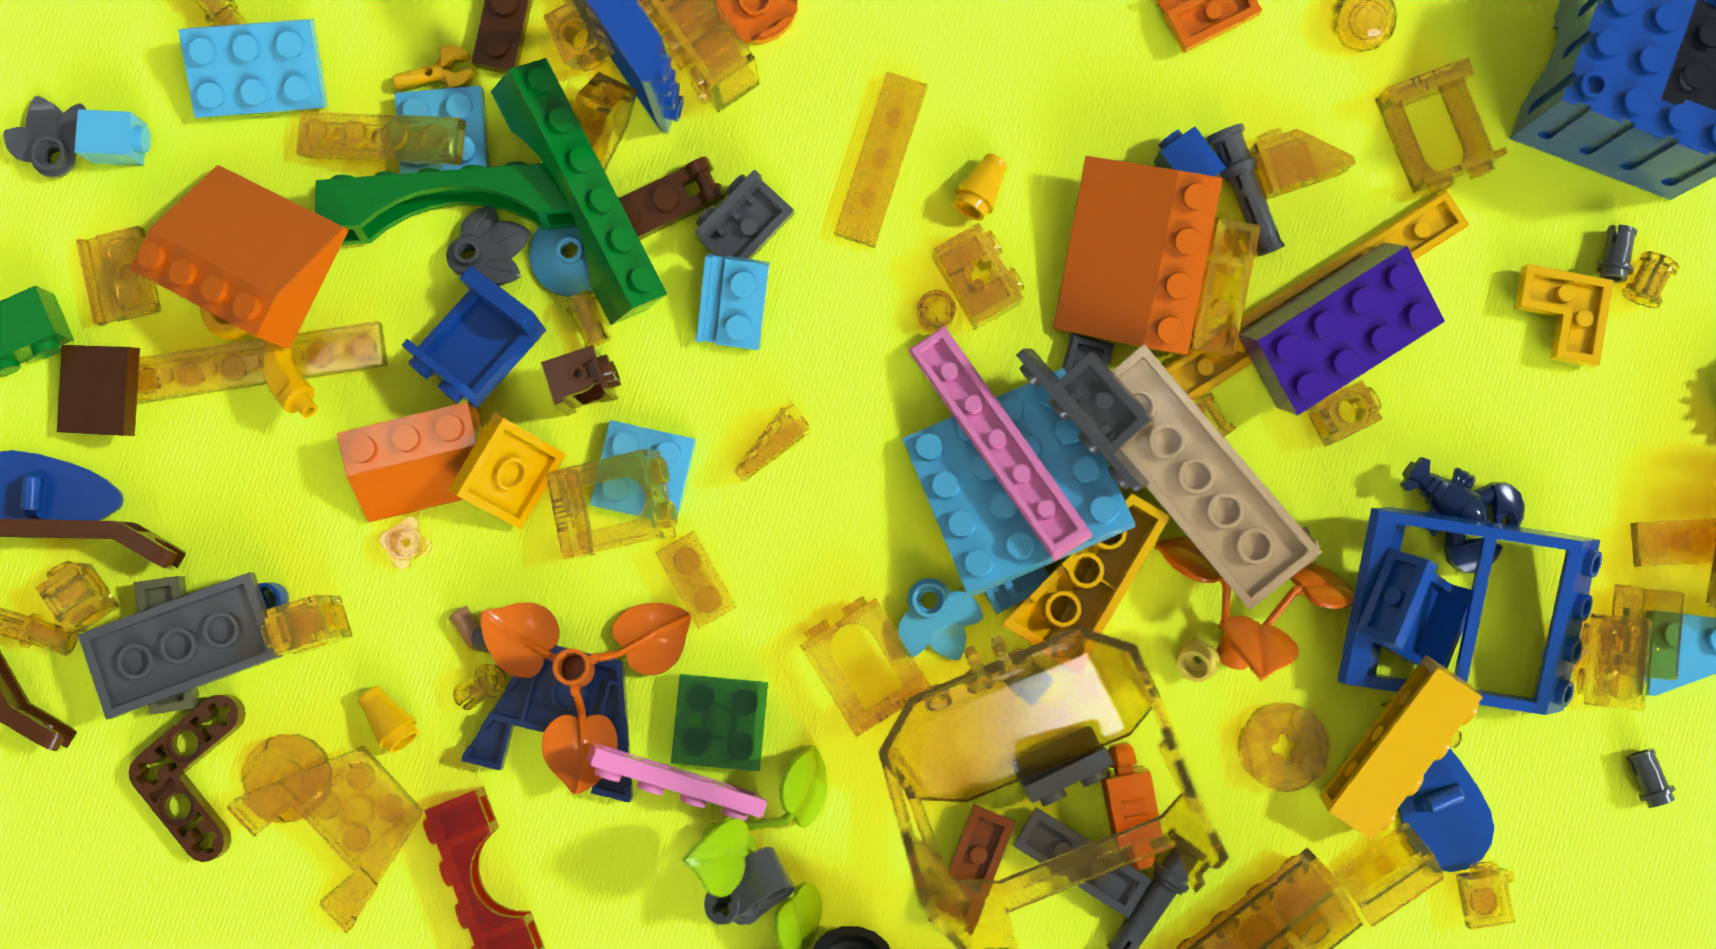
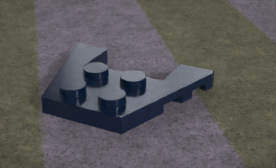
(543, 698)

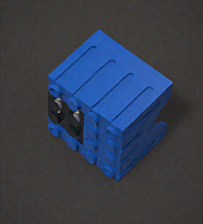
(1629, 92)

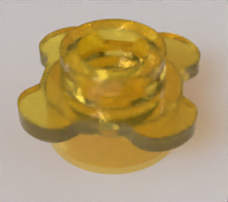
(393, 540)

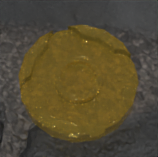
(278, 759)

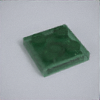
(719, 722)

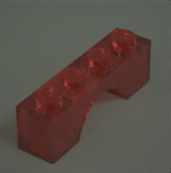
(460, 831)

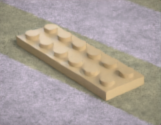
(1211, 487)

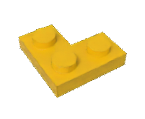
(1577, 302)

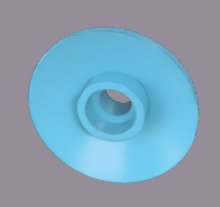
(552, 269)

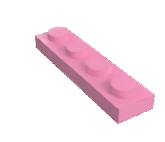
(656, 777)

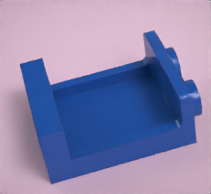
(476, 341)
(1414, 610)

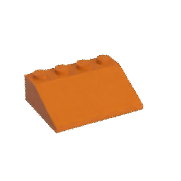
(1137, 254)
(242, 255)

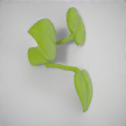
(723, 846)

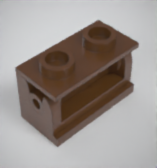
(580, 378)

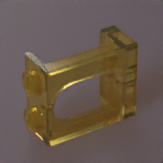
(1477, 149)
(571, 511)
(819, 653)

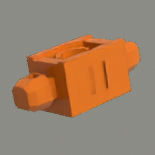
(1128, 794)

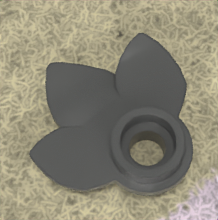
(44, 134)
(493, 244)

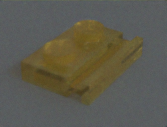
(111, 285)

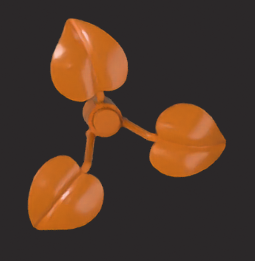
(522, 638)
(1244, 639)

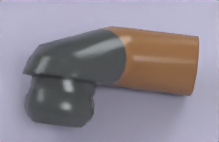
(468, 629)

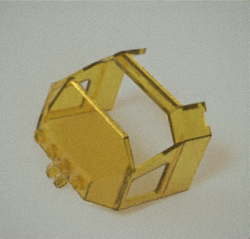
(1014, 723)

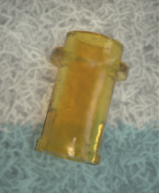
(588, 318)
(486, 683)

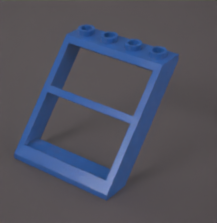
(641, 58)
(1570, 608)

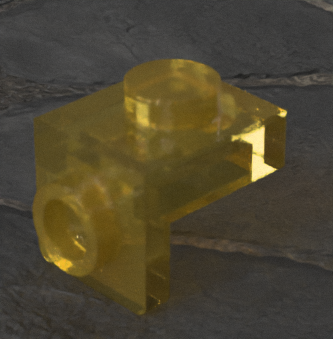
(1486, 895)

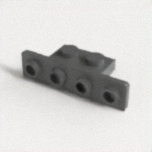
(1098, 406)

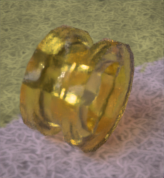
(949, 310)

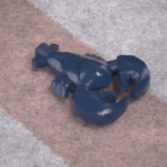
(1458, 500)

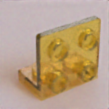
(1615, 661)

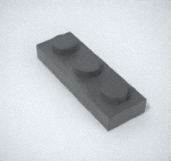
(1047, 838)

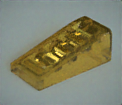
(779, 436)

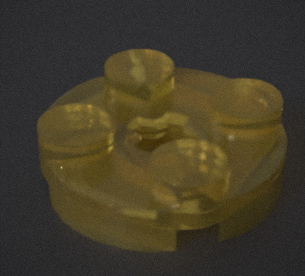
(1305, 761)

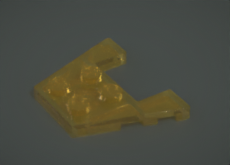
(353, 809)

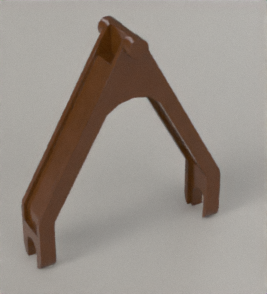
(15, 707)

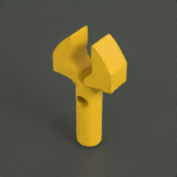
(438, 72)

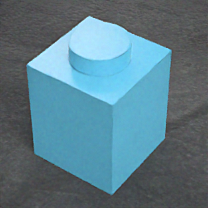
(111, 137)

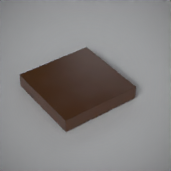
(98, 390)

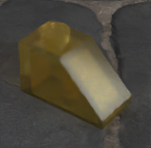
(604, 114)
(1296, 161)

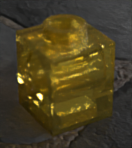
(566, 23)
(1326, 414)
(76, 596)

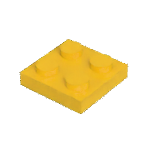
(506, 471)

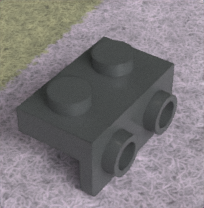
(743, 219)
(1050, 784)

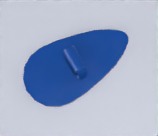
(53, 489)
(1450, 815)

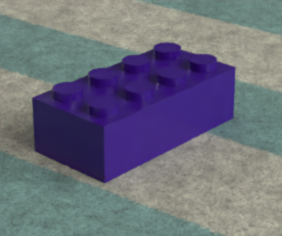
(1341, 327)

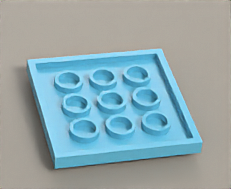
(976, 514)

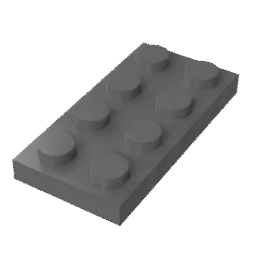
(177, 646)

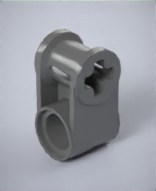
(761, 888)

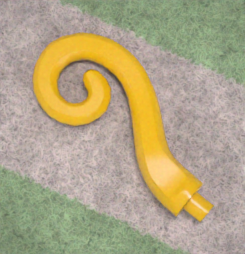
(280, 371)

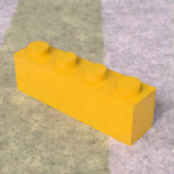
(1400, 748)

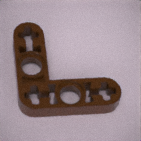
(174, 780)

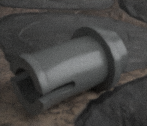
(1618, 253)
(1651, 778)

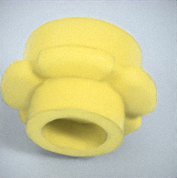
(1193, 668)

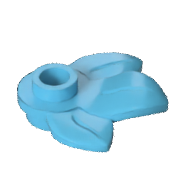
(941, 626)

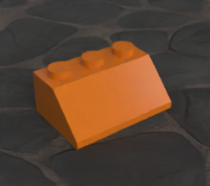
(409, 459)

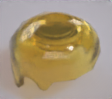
(1363, 23)

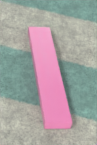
(1000, 444)

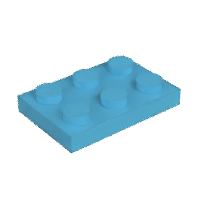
(253, 67)

